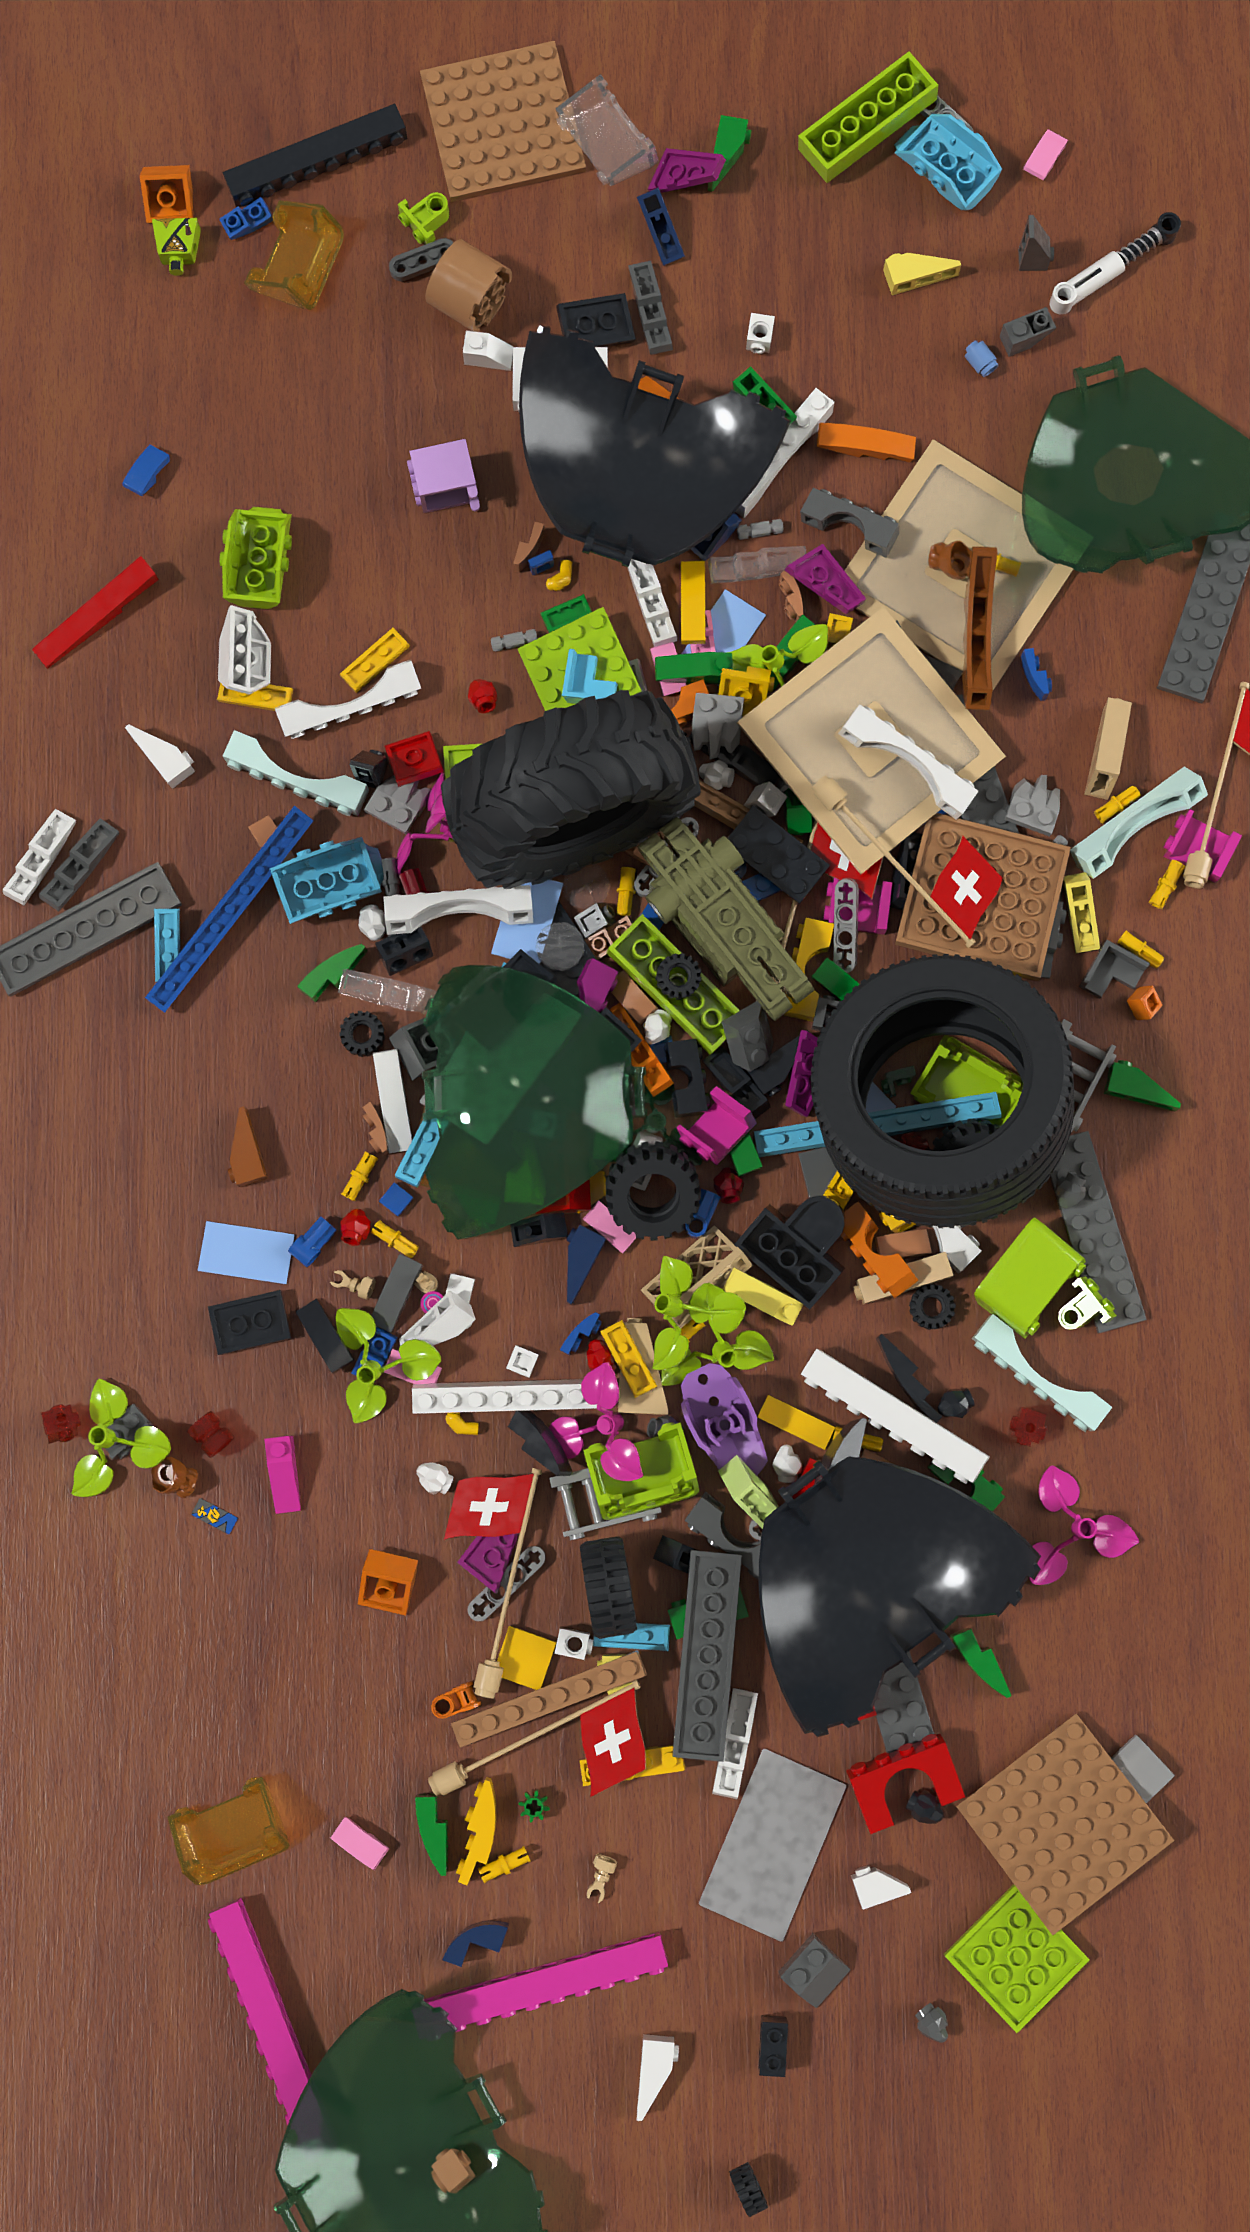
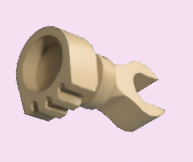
(426, 1282)
(364, 1288)
(605, 1865)

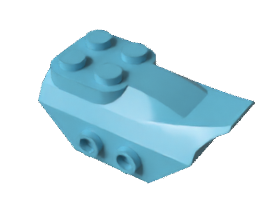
(951, 158)
(328, 878)

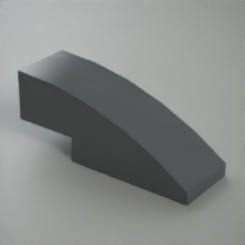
(396, 1292)

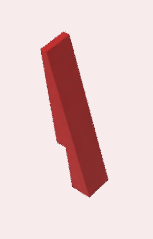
(96, 612)

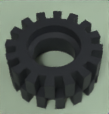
(688, 965)
(372, 1044)
(945, 1299)
(748, 2189)

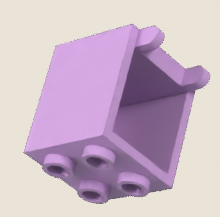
(443, 477)

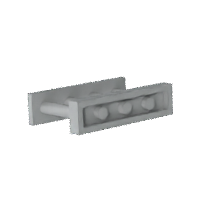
(1107, 1059)
(564, 1484)

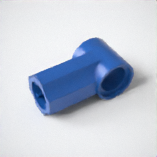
(706, 1210)
(309, 1246)

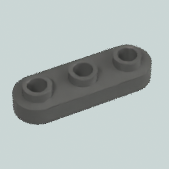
(410, 260)

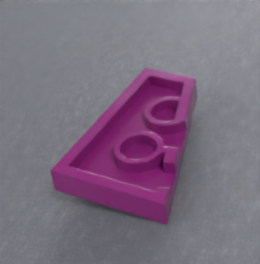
(686, 169)
(826, 578)
(799, 1092)
(488, 1559)

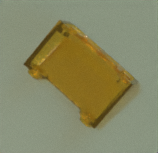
(300, 256)
(228, 1834)

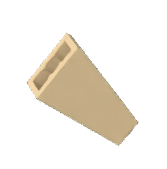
(1108, 748)
(927, 1270)
(654, 1400)

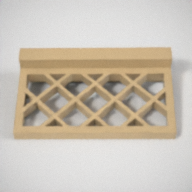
(717, 1276)

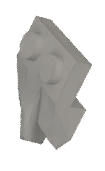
(716, 722)
(397, 804)
(1034, 806)

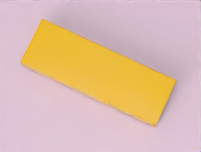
(374, 660)
(265, 698)
(628, 1359)
(796, 1422)

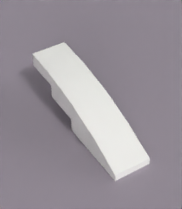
(652, 603)
(39, 857)
(393, 1100)
(738, 1734)

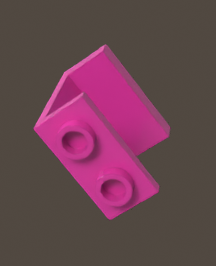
(1189, 839)
(871, 912)
(718, 1128)

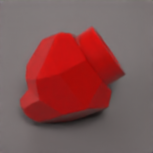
(482, 695)
(355, 1227)
(598, 1354)

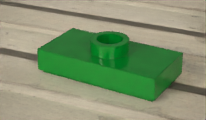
(565, 613)

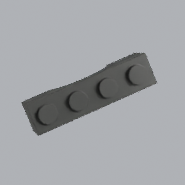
(824, 509)
(708, 1519)

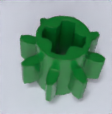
(540, 1802)

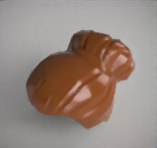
(951, 559)
(174, 1477)

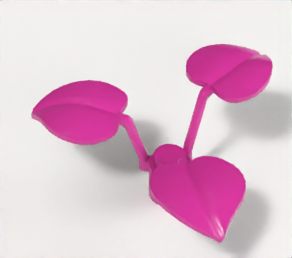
(437, 810)
(622, 1457)
(1111, 1533)

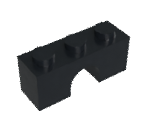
(686, 1056)

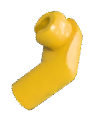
(561, 579)
(459, 1426)

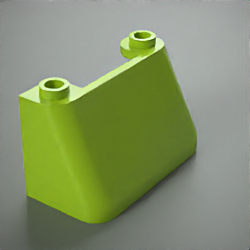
(963, 1072)
(1028, 1277)
(665, 1479)

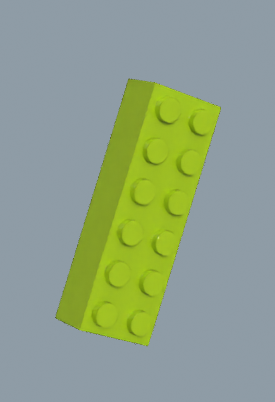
(868, 117)
(700, 1014)

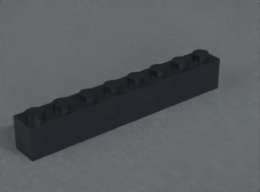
(315, 155)

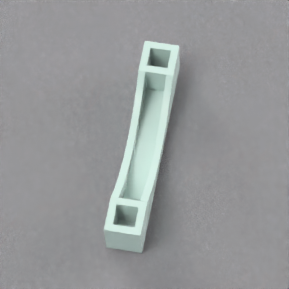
(341, 792)
(1174, 794)
(1000, 1341)

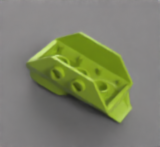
(255, 557)

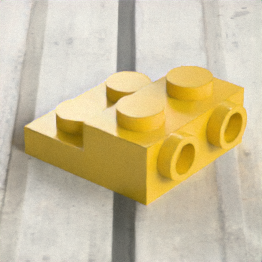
(751, 685)

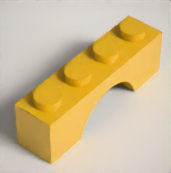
(815, 939)

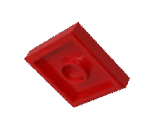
(414, 758)

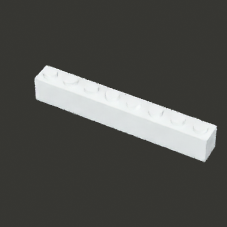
(498, 1396)
(894, 1415)

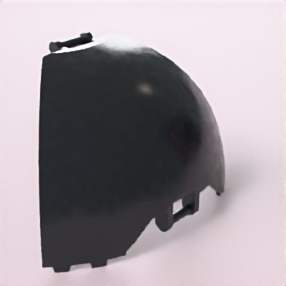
(631, 466)
(868, 1574)

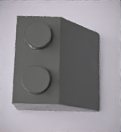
(749, 1037)
(415, 1048)
(813, 1971)

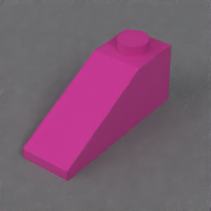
(283, 1473)

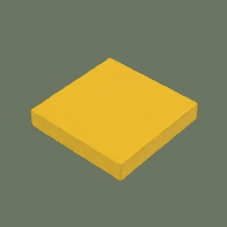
(525, 1657)

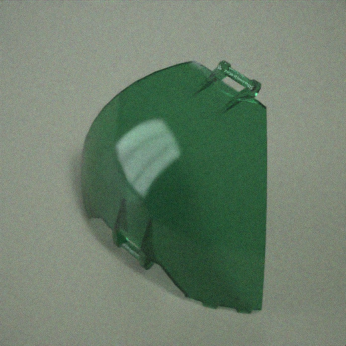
(1131, 472)
(525, 1096)
(377, 2121)

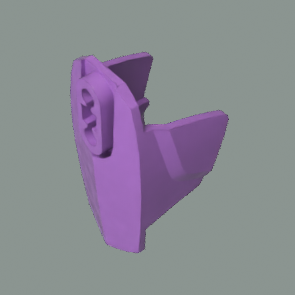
(724, 1428)

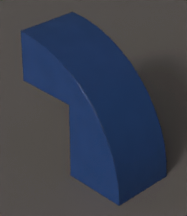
(484, 1933)

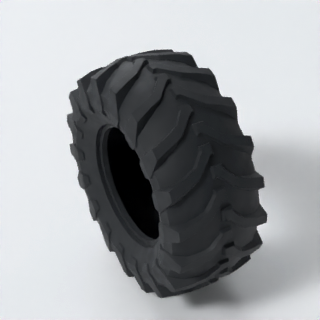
(569, 789)

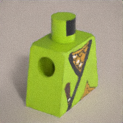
(177, 242)

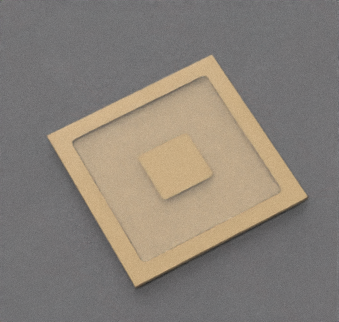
(947, 503)
(887, 794)

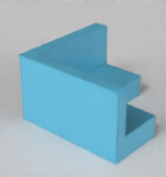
(581, 681)

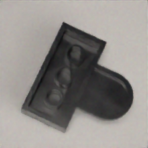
(797, 1247)

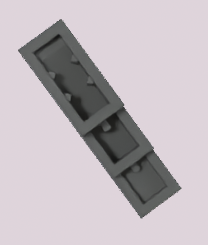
(650, 307)
(79, 864)

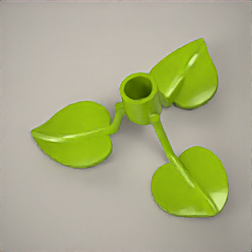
(806, 644)
(676, 1278)
(748, 1351)
(362, 1396)
(148, 1450)

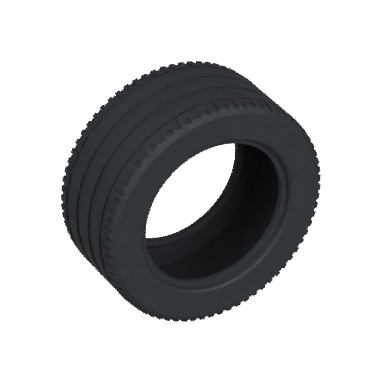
(925, 1001)

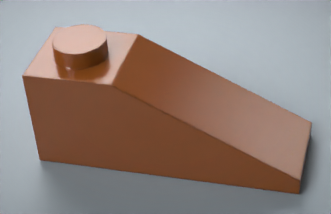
(245, 1157)

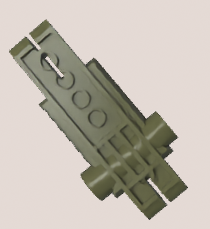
(721, 916)

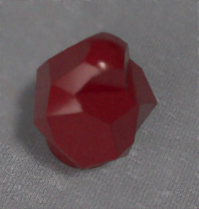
(728, 1186)

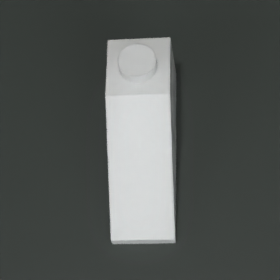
(164, 756)
(442, 1322)
(656, 2065)

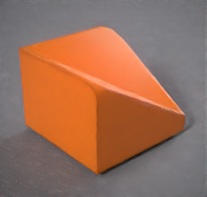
(1144, 1003)

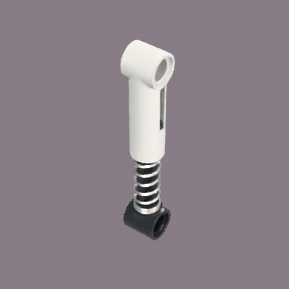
(1113, 264)

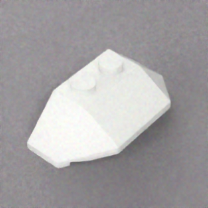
(243, 652)

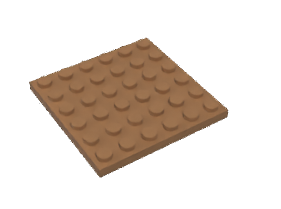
(500, 121)
(1019, 918)
(1065, 1824)

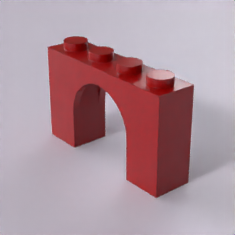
(871, 1777)

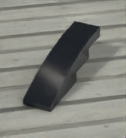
(746, 764)
(903, 1369)

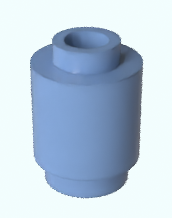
(981, 358)

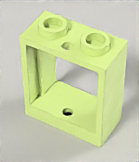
(748, 1490)

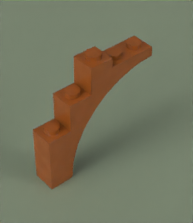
(977, 630)

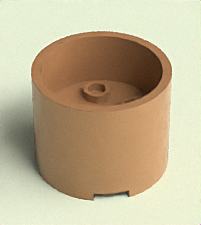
(468, 285)

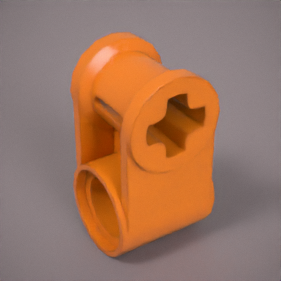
(457, 1700)

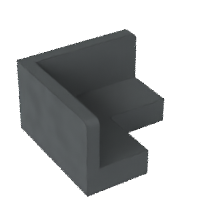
(1113, 963)

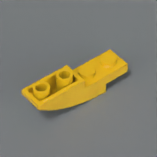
(658, 1761)
(483, 1822)

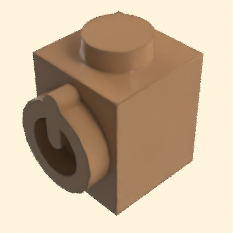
(452, 2170)

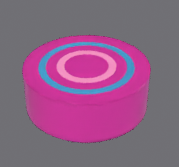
(430, 1300)

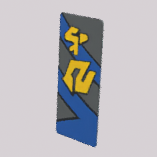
(214, 1516)

